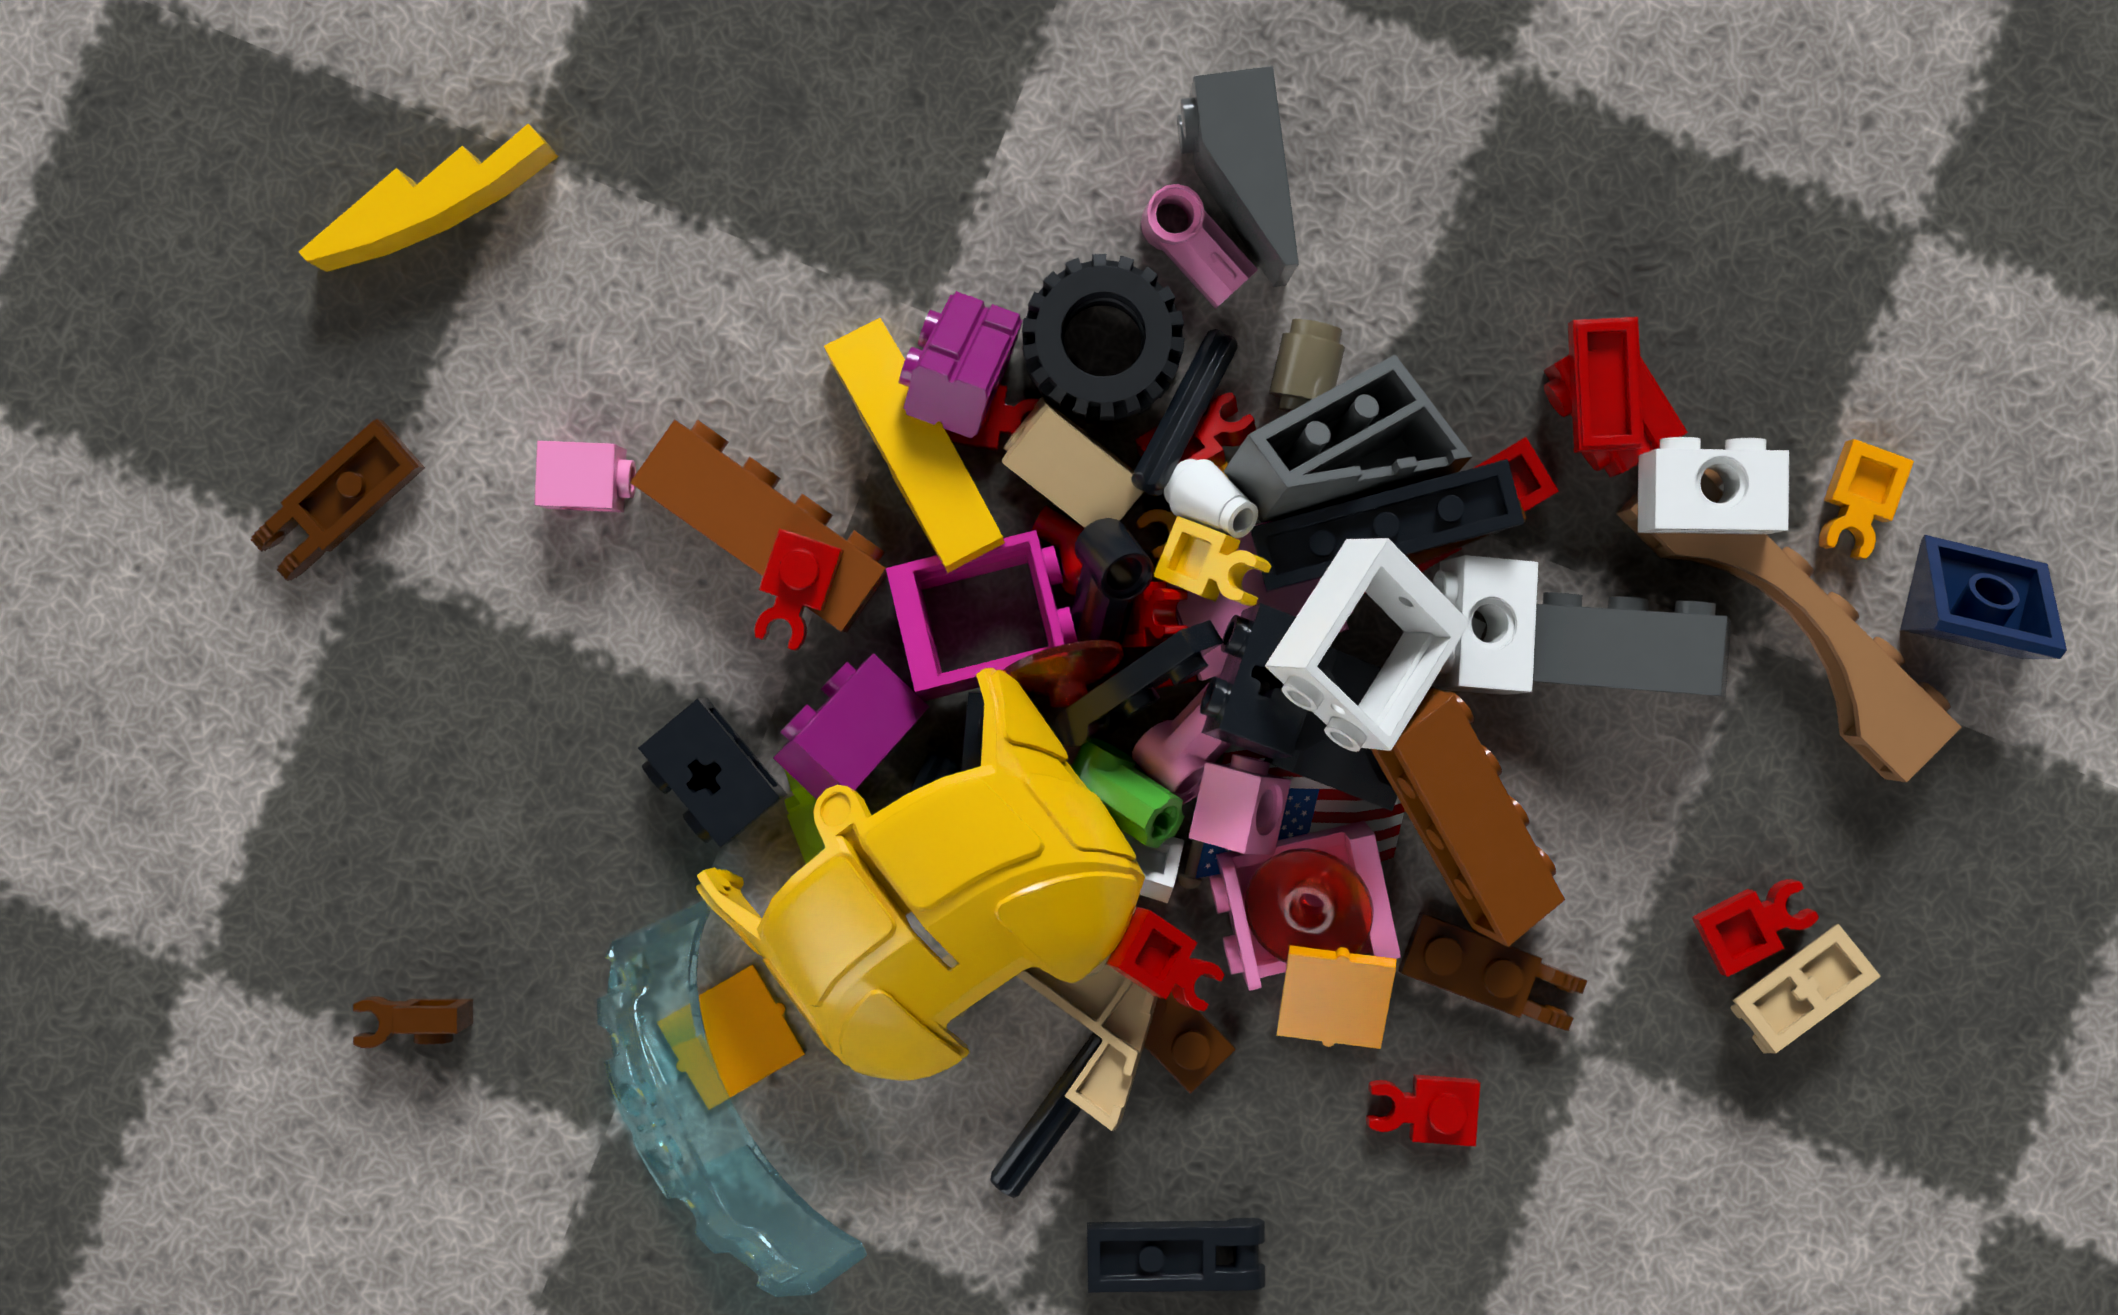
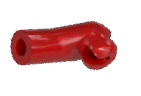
(1061, 533)

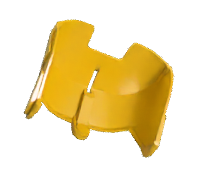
(992, 861)

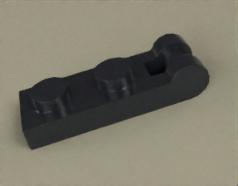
(1135, 685)
(1174, 1256)

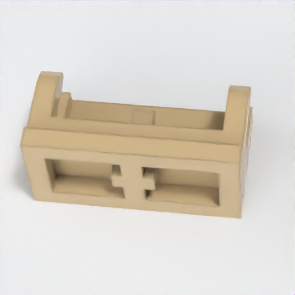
(1070, 466)
(1804, 990)

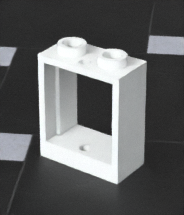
(1412, 601)

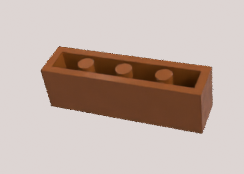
(744, 512)
(1470, 820)

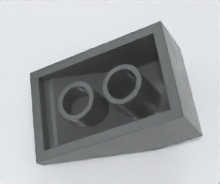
(1240, 158)

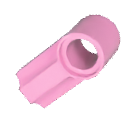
(1202, 250)
(1177, 751)

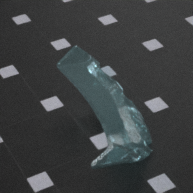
(689, 1124)

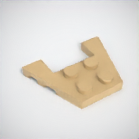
(1117, 1014)

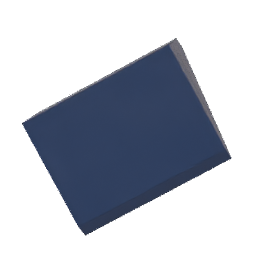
(1983, 601)

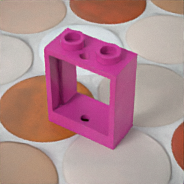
(907, 588)

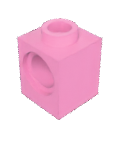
(583, 476)
(1240, 806)

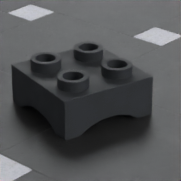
(1326, 761)

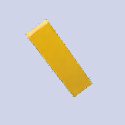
(405, 213)
(915, 451)

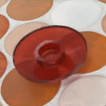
(1066, 670)
(1284, 918)

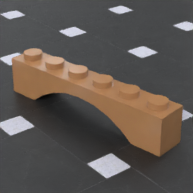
(1877, 703)

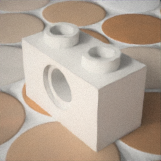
(1753, 494)
(1507, 599)

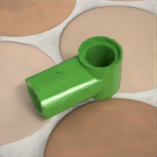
(1131, 797)

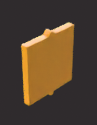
(1336, 996)
(746, 1030)

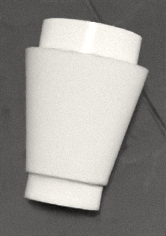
(1209, 498)

